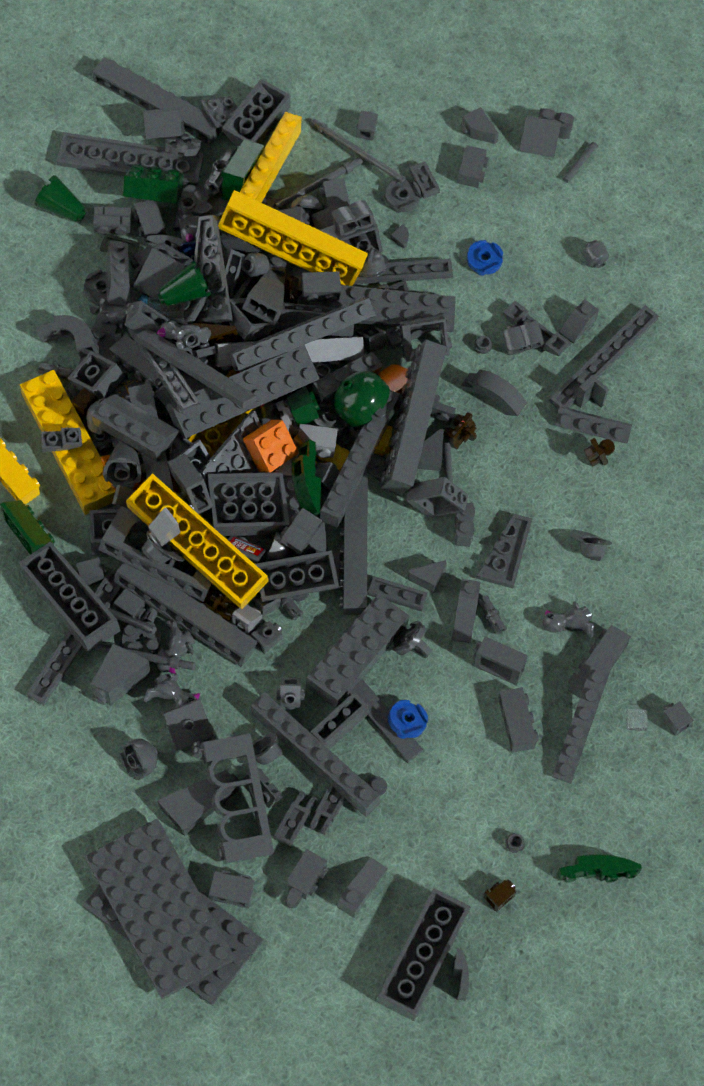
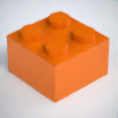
(270, 446)

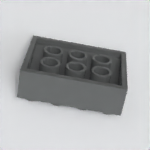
(247, 503)

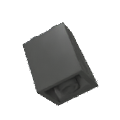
(159, 268)
(118, 675)

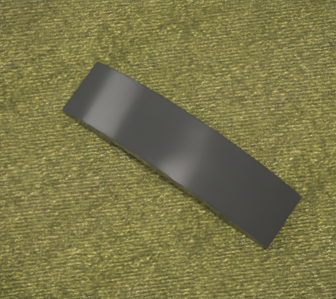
(554, 343)

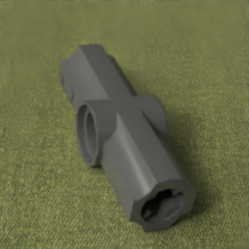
(215, 180)

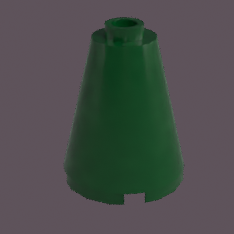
(60, 200)
(184, 287)

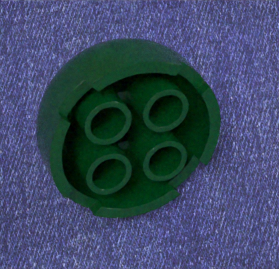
(360, 397)

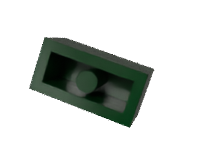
(303, 405)

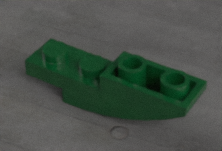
(305, 482)
(606, 866)

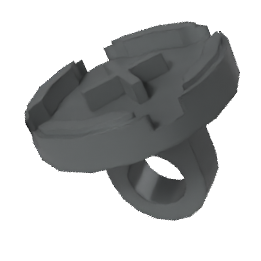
(410, 640)

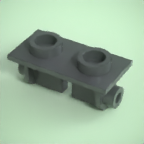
(269, 792)

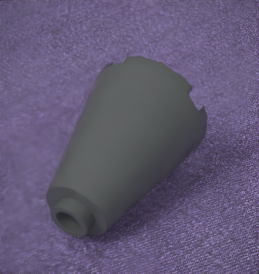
(123, 466)

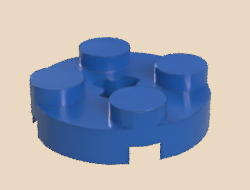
(481, 266)
(404, 728)

